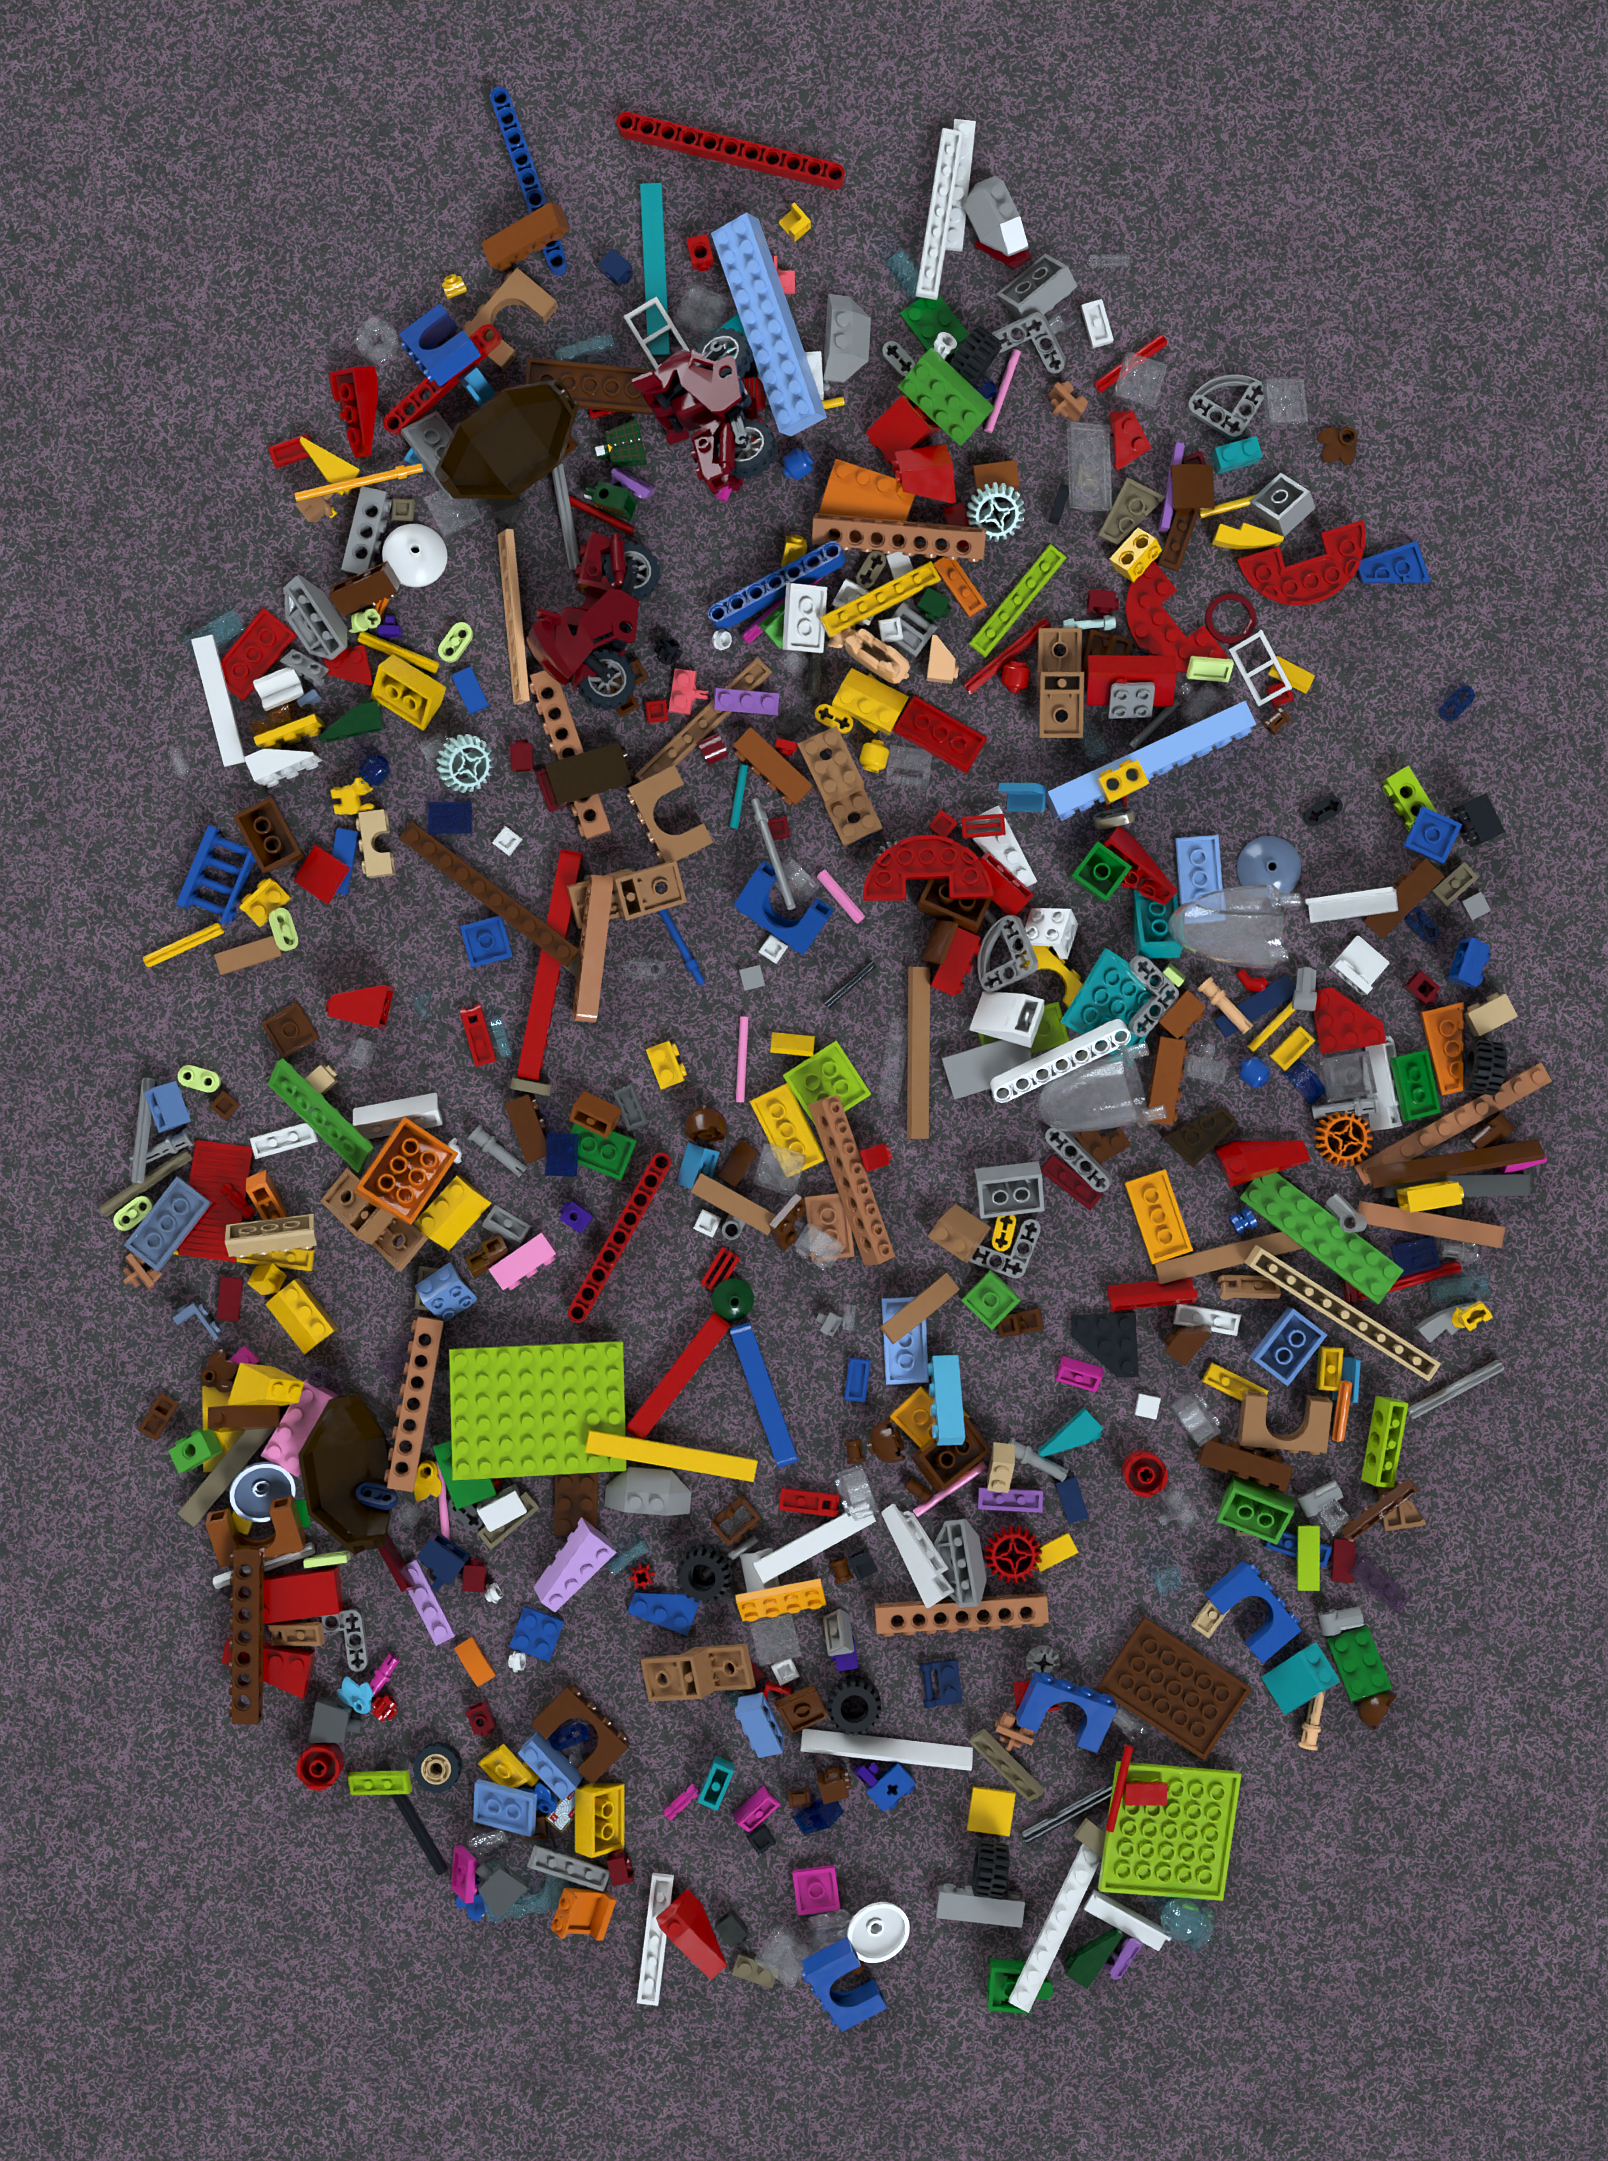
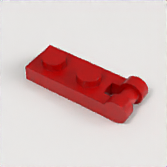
(478, 1036)
(808, 1502)

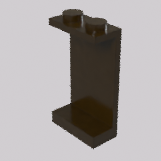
(589, 774)

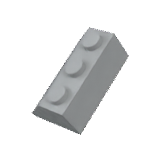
(1038, 288)
(1009, 1189)

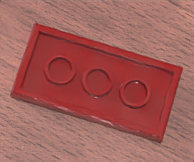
(255, 653)
(939, 734)

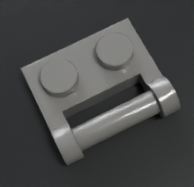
(913, 640)

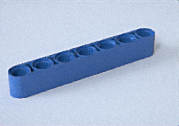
(766, 585)
(764, 1395)

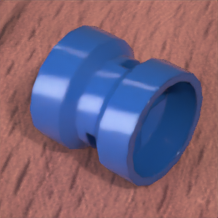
(1243, 1221)

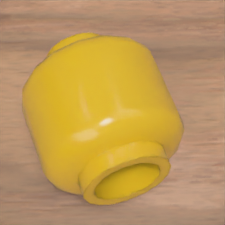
(874, 756)

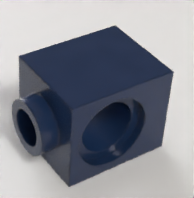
(616, 268)

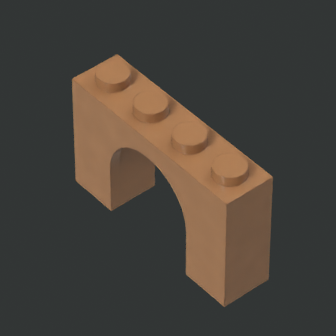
(516, 290)
(645, 796)
(1309, 1437)

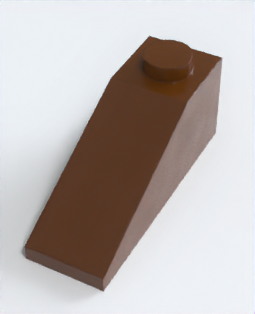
(243, 1417)

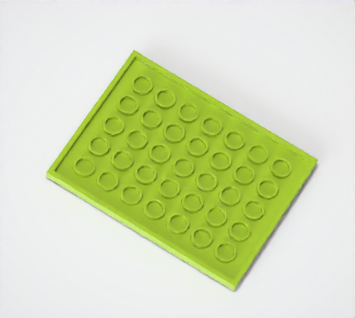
(533, 1408)

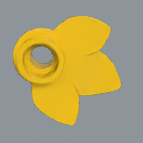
(427, 1483)

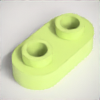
(453, 641)
(283, 929)
(198, 1078)
(134, 1212)

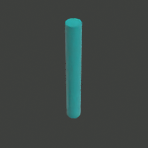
(740, 786)

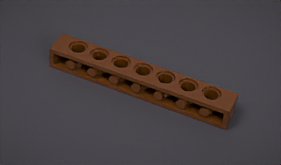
(254, 1558)

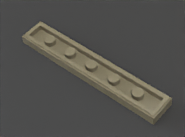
(223, 1474)

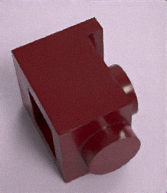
(1102, 602)
(1430, 986)
(483, 1711)
(620, 1868)

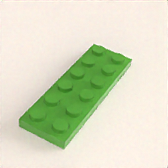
(320, 1115)

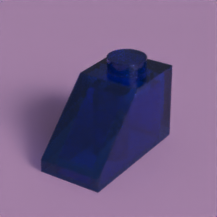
(818, 1816)

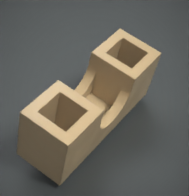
(371, 826)

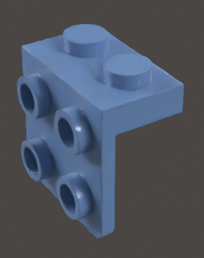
(445, 1293)

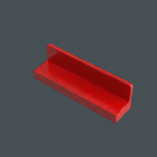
(1151, 1294)

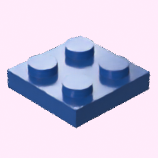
(1432, 835)
(486, 941)
(537, 1633)

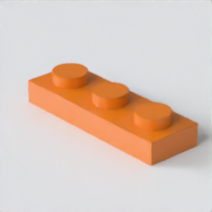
(960, 586)

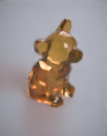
(276, 718)

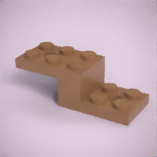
(1060, 683)
(839, 786)
(635, 892)
(372, 1223)
(698, 1672)

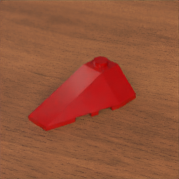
(358, 396)
(1144, 874)
(1254, 1159)
(691, 1932)

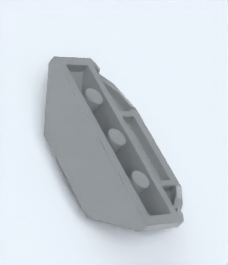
(995, 217)
(845, 338)
(314, 619)
(648, 1492)
(963, 1556)

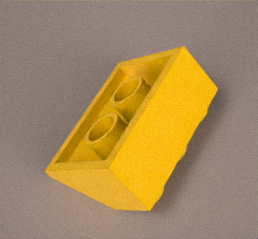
(407, 691)
(870, 701)
(452, 1213)
(301, 1315)
(599, 1818)

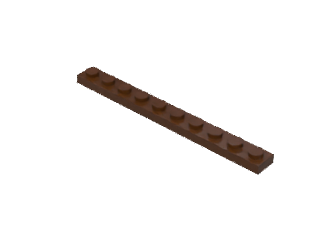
(489, 894)

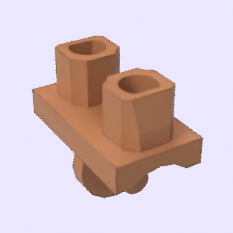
(1065, 402)
(147, 1278)
(1006, 1727)

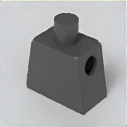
(332, 1722)
(500, 1887)

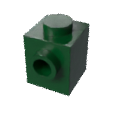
(934, 605)

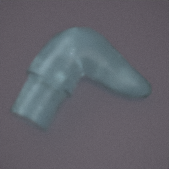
(419, 1006)

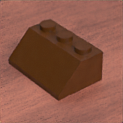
(268, 835)
(964, 912)

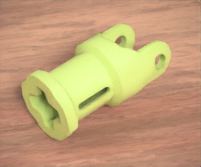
(363, 620)

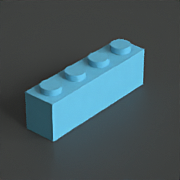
(947, 1400)

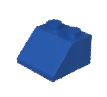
(1469, 962)

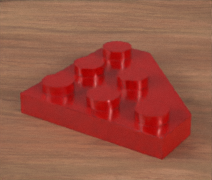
(1344, 1023)

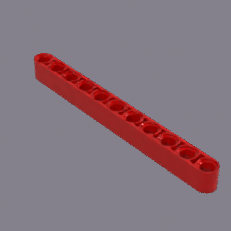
(722, 143)
(548, 970)

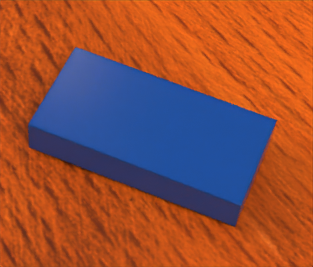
(470, 690)
(857, 1379)

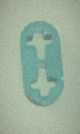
(501, 1037)

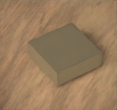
(403, 510)

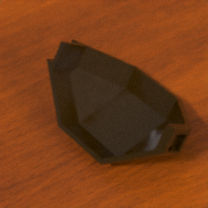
(508, 442)
(335, 1459)

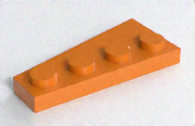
(1444, 1039)

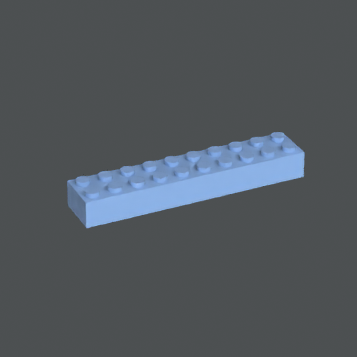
(768, 325)
(1155, 758)

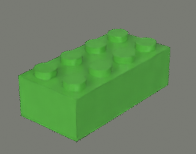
(945, 396)

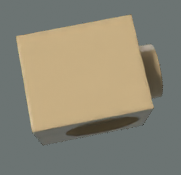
(322, 1078)

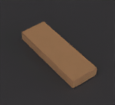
(247, 955)

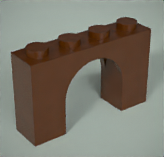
(571, 1704)

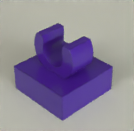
(390, 628)
(866, 1774)

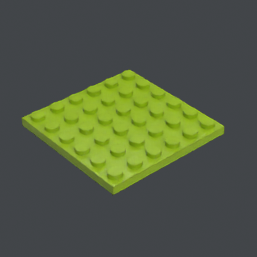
(1176, 1846)

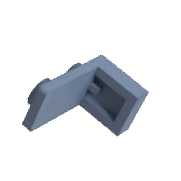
(202, 1312)

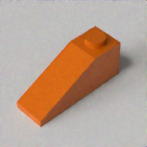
(265, 1196)

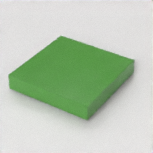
(991, 1299)

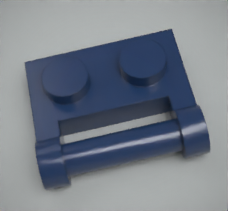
(948, 1683)

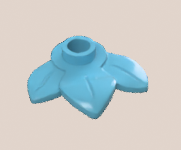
(356, 1696)

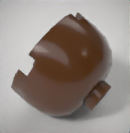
(706, 1124)
(886, 1442)
(1374, 1707)

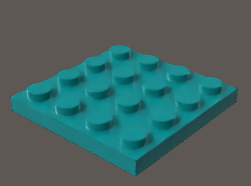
(1108, 995)

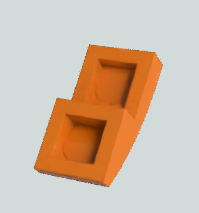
(475, 1662)

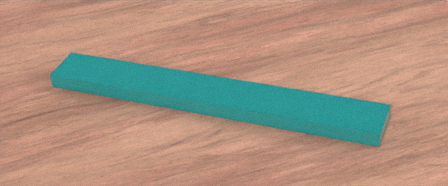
(654, 264)

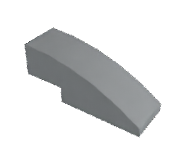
(1439, 1322)

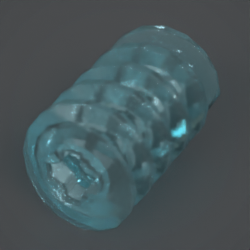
(905, 271)

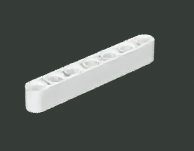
(1071, 1060)

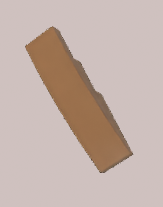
(733, 1203)
(919, 1308)

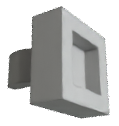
(829, 1322)

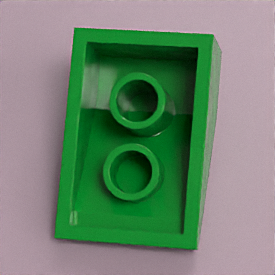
(462, 1491)

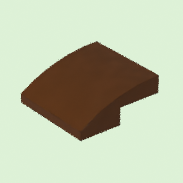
(1192, 487)
(1104, 644)
(939, 942)

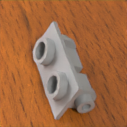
(302, 664)

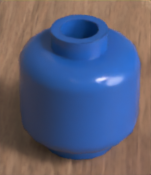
(797, 463)
(1254, 1072)

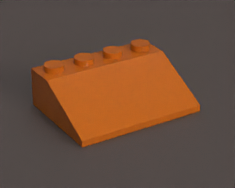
(865, 494)
(405, 1171)

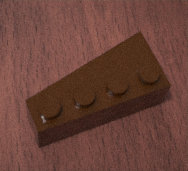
(1410, 891)

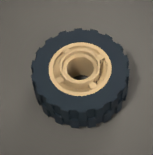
(430, 1778)

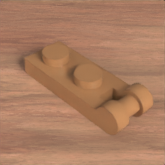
(1248, 1287)
(296, 1633)

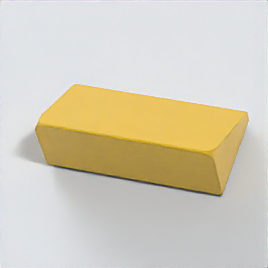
(1329, 1368)

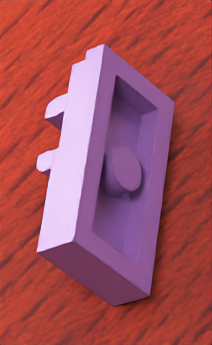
(628, 480)
(1129, 1950)

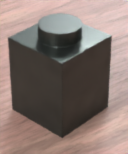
(731, 1928)

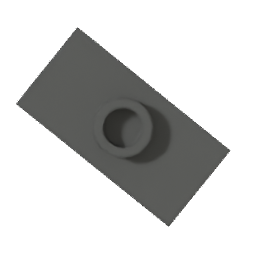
(631, 1107)

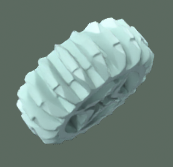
(1003, 509)
(478, 759)

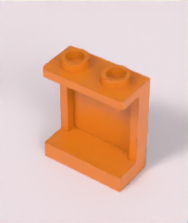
(583, 1912)

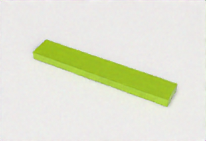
(1017, 601)

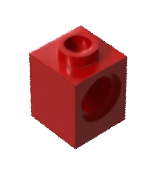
(697, 244)

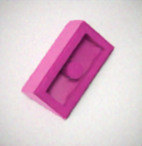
(1079, 1374)
(756, 1809)

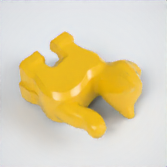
(350, 797)
(1471, 1316)

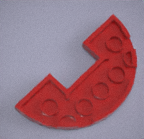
(1311, 579)
(1155, 629)
(927, 859)

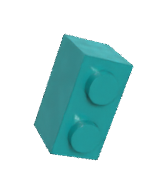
(1236, 455)
(716, 1783)

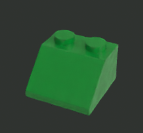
(1100, 872)

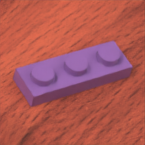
(746, 701)
(1016, 1500)

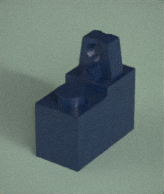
(444, 1558)

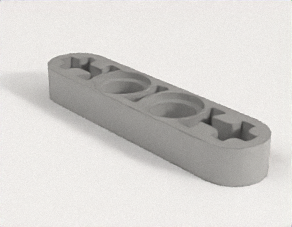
(1075, 1161)

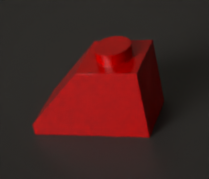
(875, 1156)

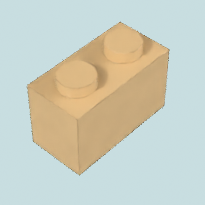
(1490, 1014)
(1001, 1467)

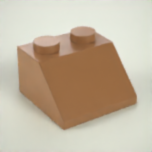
(959, 1232)

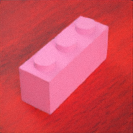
(524, 1261)

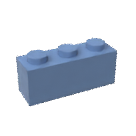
(760, 1725)
(550, 1765)

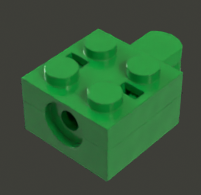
(1001, 1981)

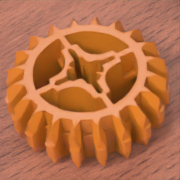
(1361, 1144)

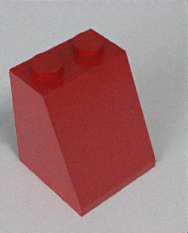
(901, 428)
(926, 472)
(362, 1006)

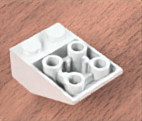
(272, 765)
(1008, 1017)

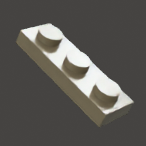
(494, 1537)

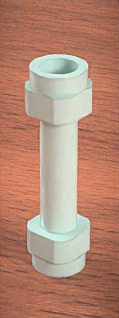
(1107, 622)

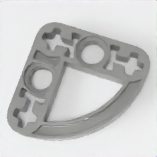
(1236, 417)
(1016, 964)

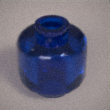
(374, 769)

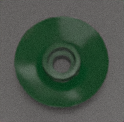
(728, 1290)

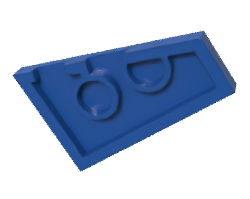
(1394, 566)
(665, 1609)

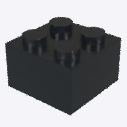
(1478, 820)

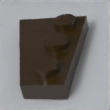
(1200, 1136)

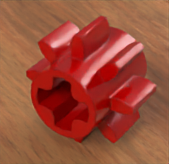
(640, 1570)
(384, 1707)

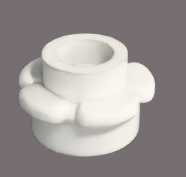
(721, 639)
(491, 1593)
(517, 1661)

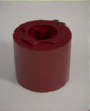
(713, 749)

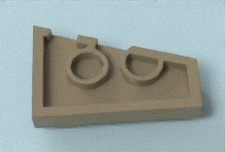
(1129, 510)

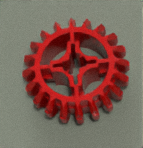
(1003, 1554)

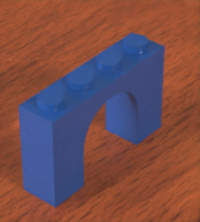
(442, 362)
(756, 905)
(1278, 1626)
(1047, 1691)
(844, 2007)

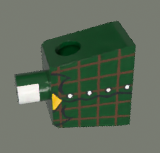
(623, 446)
(612, 500)

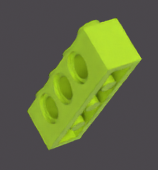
(1416, 794)
(1384, 1441)

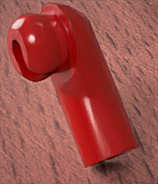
(1252, 984)

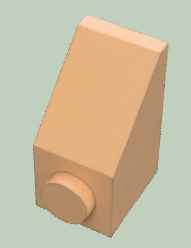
(941, 663)

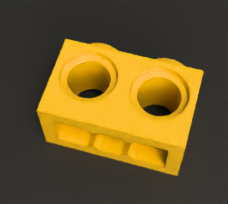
(1135, 554)
(1124, 785)

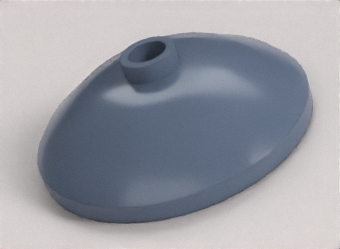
(1256, 856)
(253, 1501)

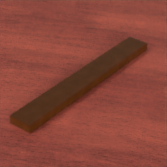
(1455, 1163)

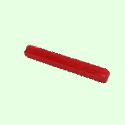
(1146, 351)

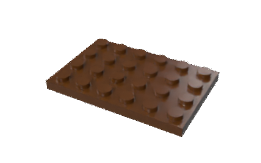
(1174, 1688)

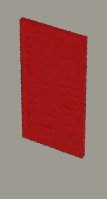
(211, 1168)

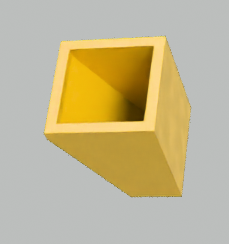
(264, 1386)

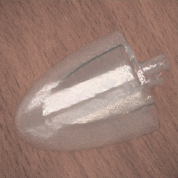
(1234, 925)
(1099, 1095)

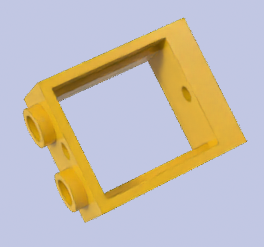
(1429, 1196)

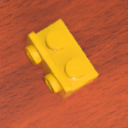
(264, 900)
(666, 1065)

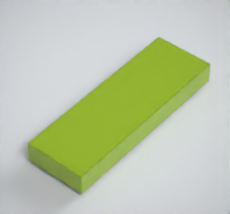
(1308, 1557)
(379, 1782)

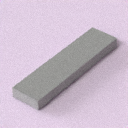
(568, 1868)

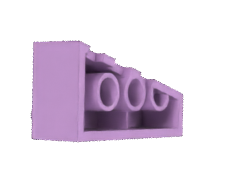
(574, 1565)

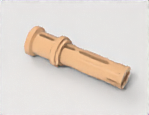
(1218, 998)
(1311, 1726)

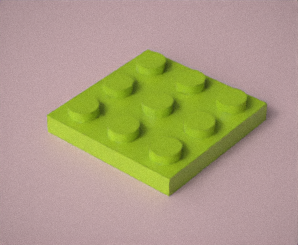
(827, 1075)

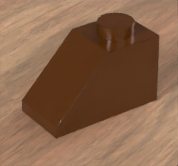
(1186, 1342)

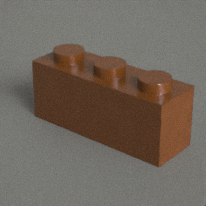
(365, 589)
(528, 1127)

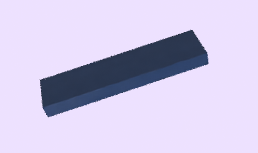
(1258, 1004)

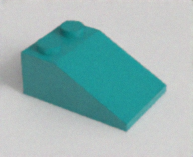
(1151, 927)
(1300, 1678)

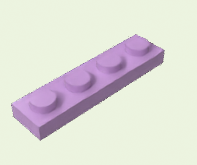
(429, 1605)

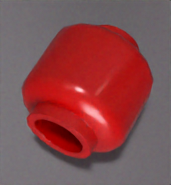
(1015, 676)

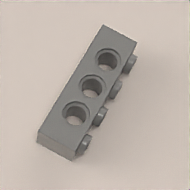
(367, 500)

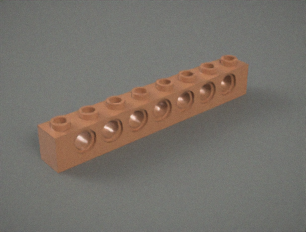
(909, 530)
(541, 682)
(851, 1180)
(406, 1480)
(993, 1604)

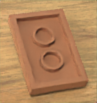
(830, 1216)

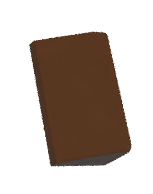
(738, 1163)

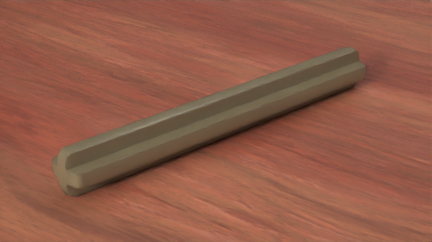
(149, 1180)

